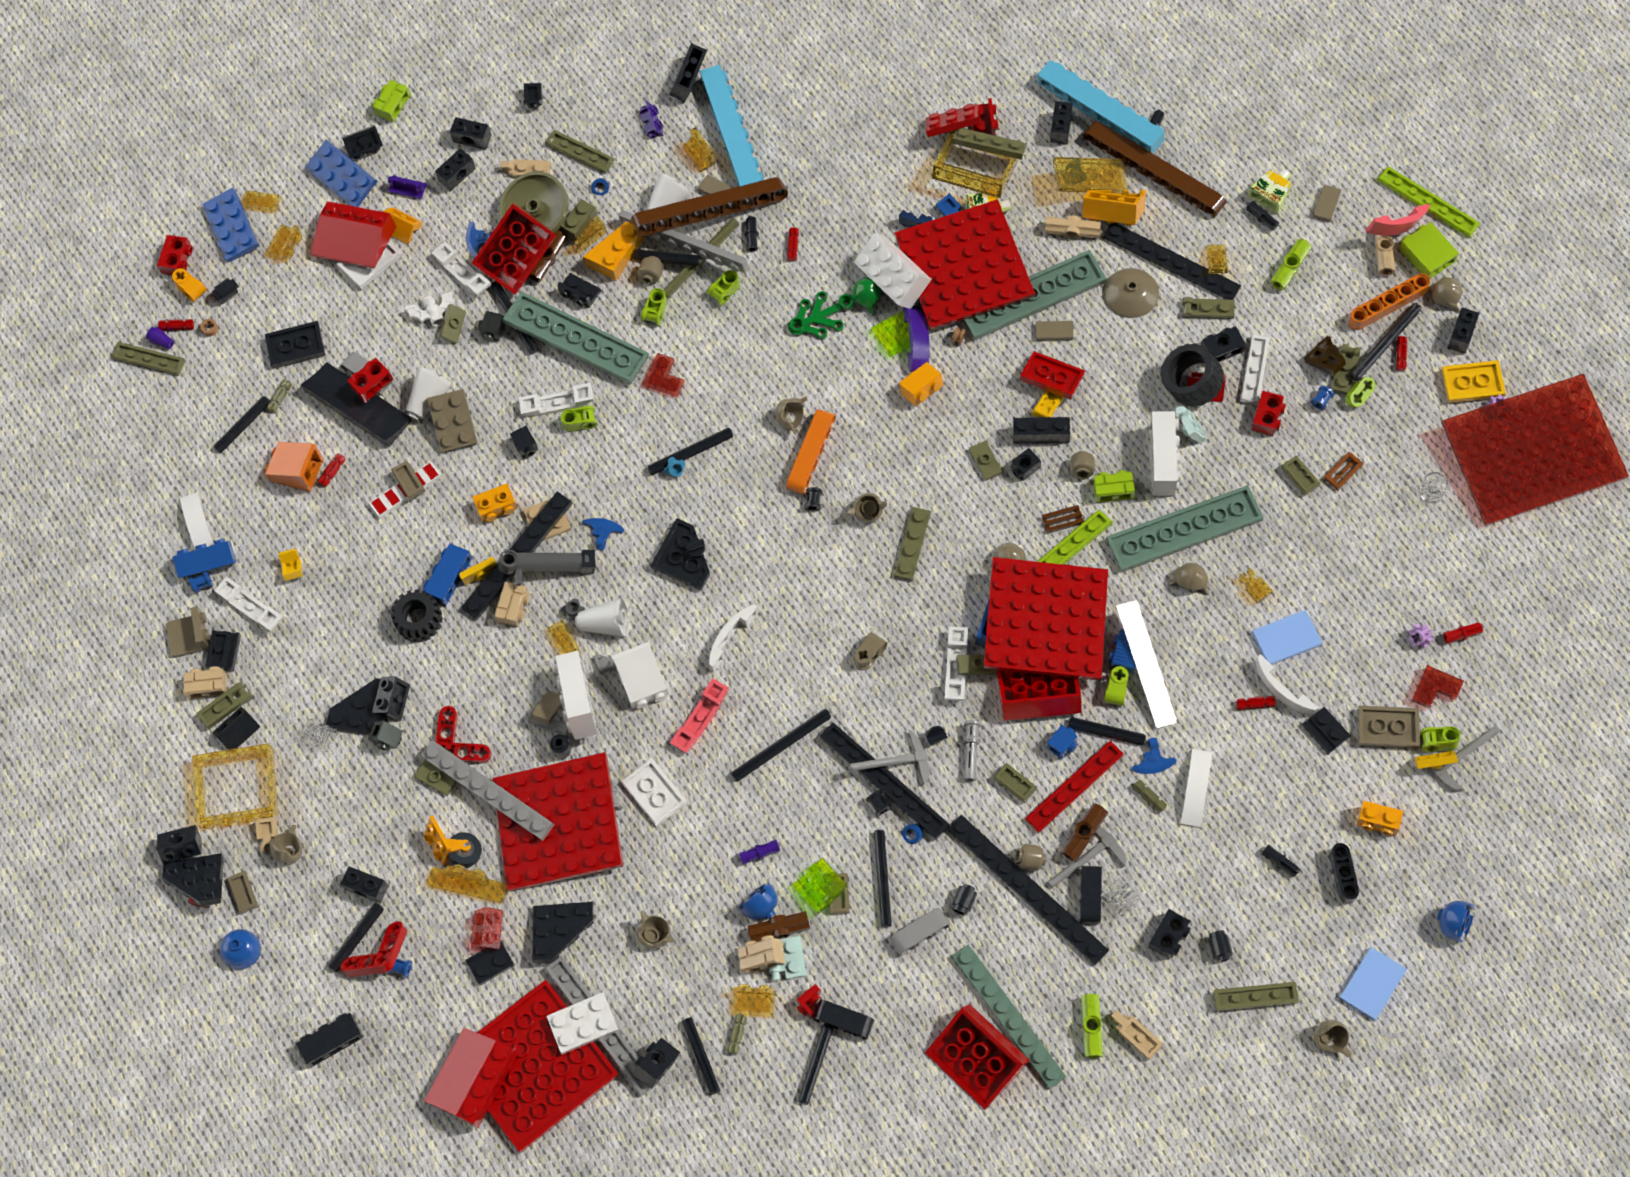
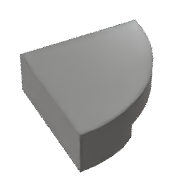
(604, 663)

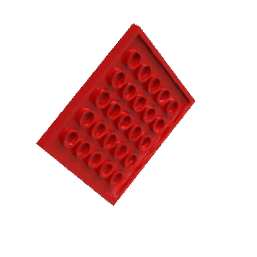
(969, 262)
(1046, 618)
(585, 830)
(541, 1082)

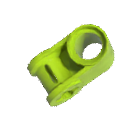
(722, 290)
(654, 310)
(579, 418)
(1116, 689)
(1438, 739)

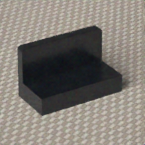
(236, 729)

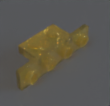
(467, 882)

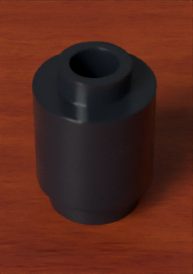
(225, 290)
(560, 751)
(964, 899)
(1220, 946)

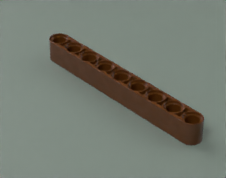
(1155, 167)
(709, 206)

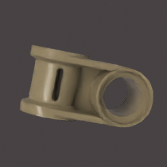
(871, 648)

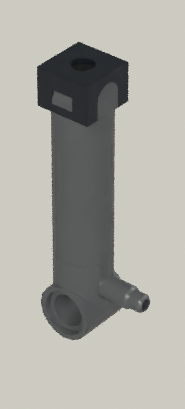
(547, 562)

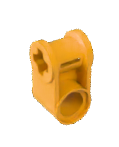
(188, 285)

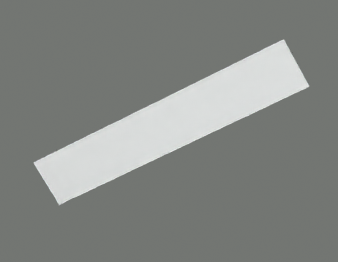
(1146, 664)

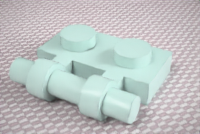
(1190, 425)
(794, 961)

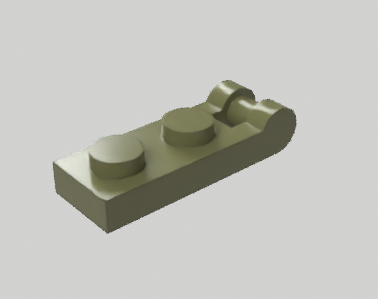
(1208, 308)
(1342, 381)
(224, 705)

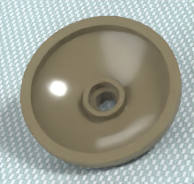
(1129, 301)

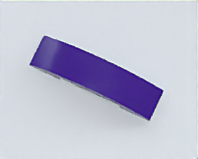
(918, 337)

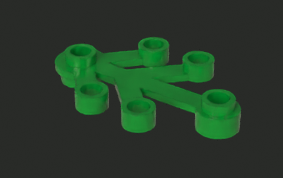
(818, 316)

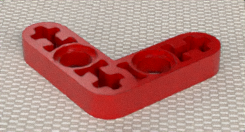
(449, 742)
(381, 961)

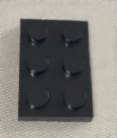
(295, 344)

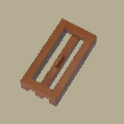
(1333, 482)

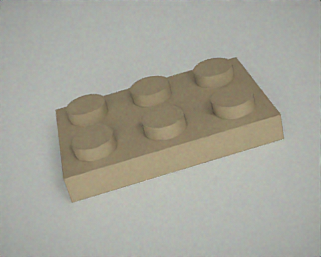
(452, 420)
(1388, 727)

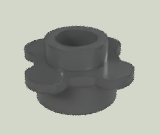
(574, 603)

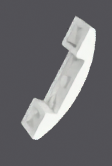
(460, 269)
(558, 402)
(196, 520)
(248, 605)
(743, 617)
(956, 646)
(1301, 705)
(1196, 788)

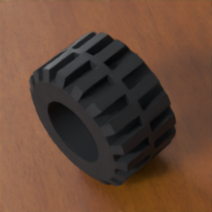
(424, 627)

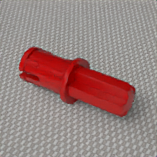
(1463, 632)

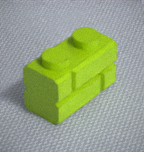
(391, 100)
(1113, 486)

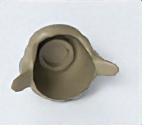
(1447, 293)
(790, 405)
(867, 504)
(1009, 551)
(1191, 577)
(282, 840)
(647, 932)
(1325, 1034)

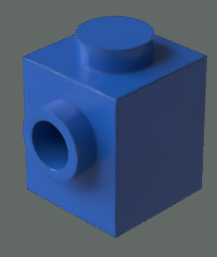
(1063, 741)

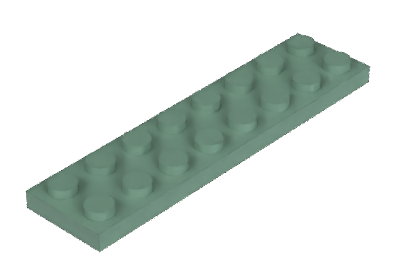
(1050, 288)
(576, 337)
(1184, 528)

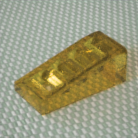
(591, 234)

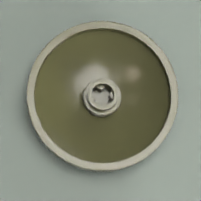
(540, 196)

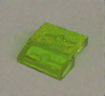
(892, 334)
(819, 886)

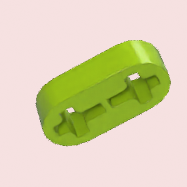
(1363, 394)

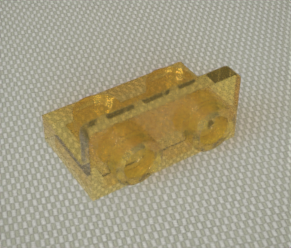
(699, 151)
(284, 242)
(754, 1001)

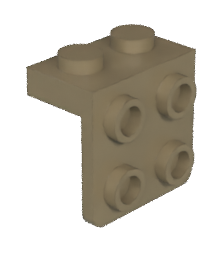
(188, 633)

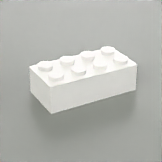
(892, 270)
(1164, 453)
(575, 695)

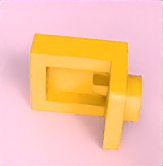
(290, 564)

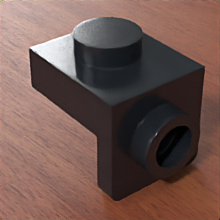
(533, 95)

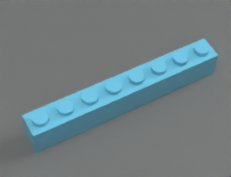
(1100, 106)
(730, 125)

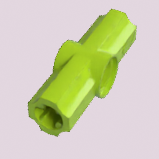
(1295, 257)
(1092, 1038)

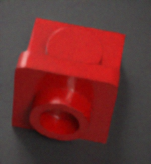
(810, 997)

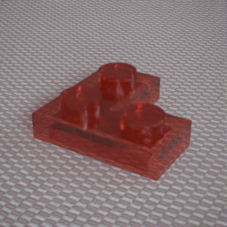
(659, 378)
(1433, 682)

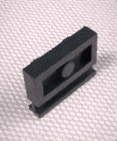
(223, 650)
(1326, 730)
(489, 963)

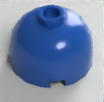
(760, 903)
(1456, 919)
(240, 949)

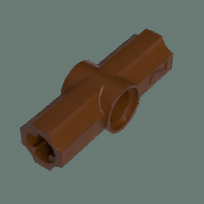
(546, 262)
(1077, 842)
(779, 926)

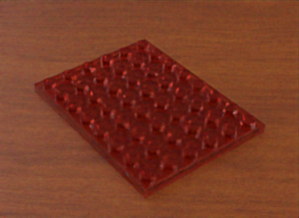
(1534, 449)

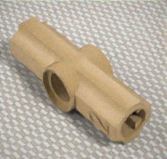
(1072, 227)
(1385, 257)

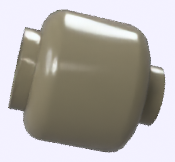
(650, 270)
(1082, 465)
(1030, 857)

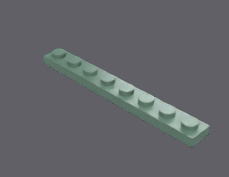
(1009, 1016)

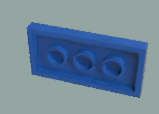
(341, 174)
(230, 225)

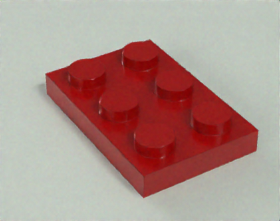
(952, 120)
(1052, 375)

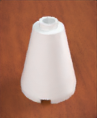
(667, 192)
(425, 385)
(605, 619)

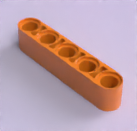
(1395, 296)
(810, 451)

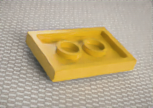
(1473, 381)

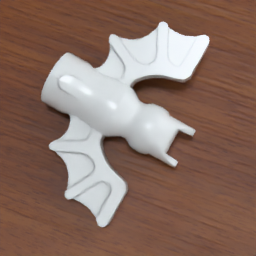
(433, 312)

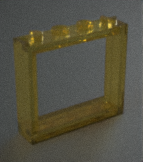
(969, 179)
(231, 756)

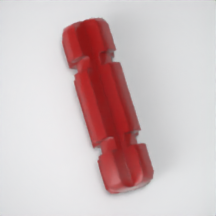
(792, 244)
(177, 324)
(1401, 353)
(331, 470)
(1255, 702)

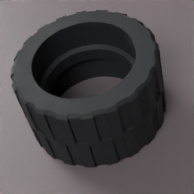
(1182, 359)

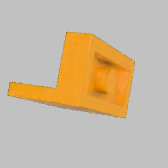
(404, 224)

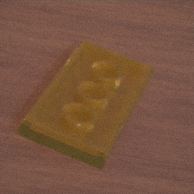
(1089, 174)

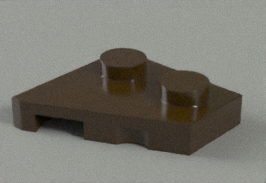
(1326, 357)

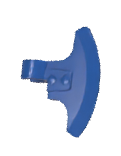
(475, 239)
(602, 529)
(1153, 761)

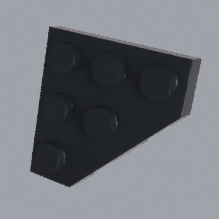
(676, 562)
(355, 711)
(197, 878)
(558, 927)

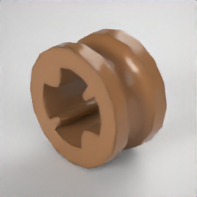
(205, 324)
(958, 335)

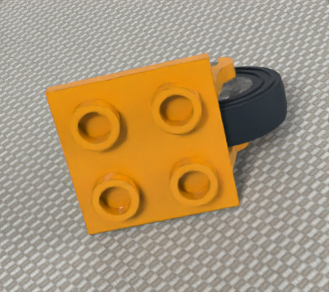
(460, 849)

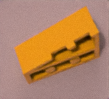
(1114, 207)
(614, 251)

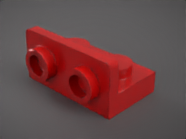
(987, 122)

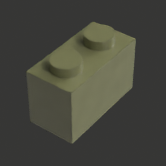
(578, 220)

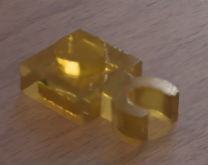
(1256, 588)

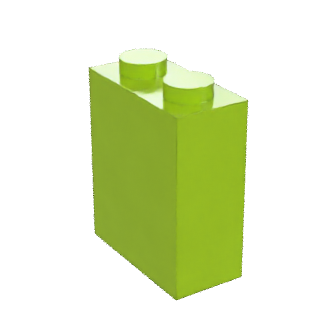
(1428, 250)

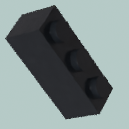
(688, 72)
(1041, 430)
(329, 1039)

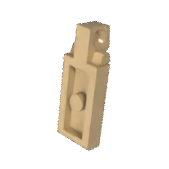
(519, 167)
(1136, 1034)

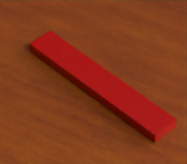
(1074, 787)

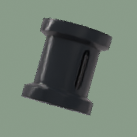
(813, 498)
(878, 803)

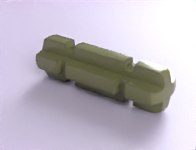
(279, 396)
(1148, 795)
(736, 1034)

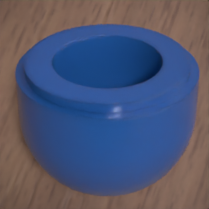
(604, 181)
(918, 833)

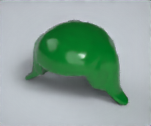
(866, 293)

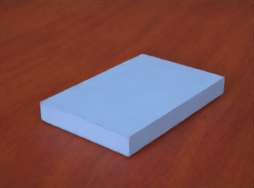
(1287, 637)
(1373, 983)

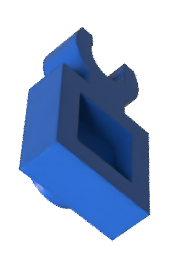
(948, 205)

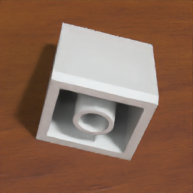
(640, 676)

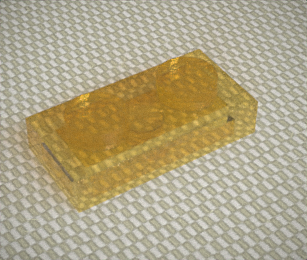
(261, 201)

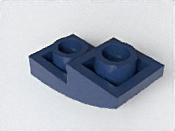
(909, 219)

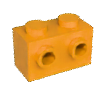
(921, 384)
(495, 503)
(1379, 818)

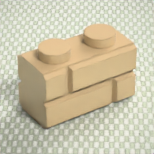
(511, 604)
(205, 683)
(761, 955)

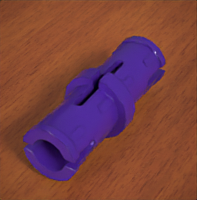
(759, 852)

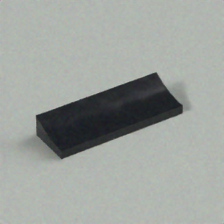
(374, 417)

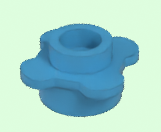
(679, 467)

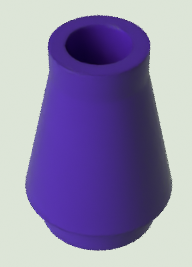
(159, 338)

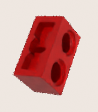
(170, 254)
(374, 383)
(1267, 413)

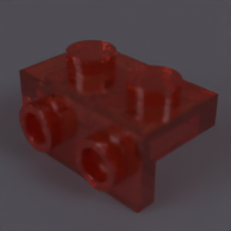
(486, 929)

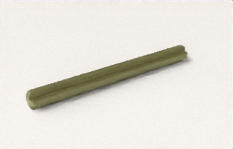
(717, 240)

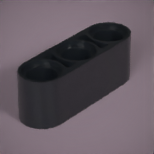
(1346, 864)
(1091, 894)
(843, 1018)

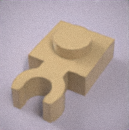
(266, 830)

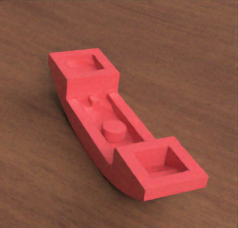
(1386, 227)
(701, 716)

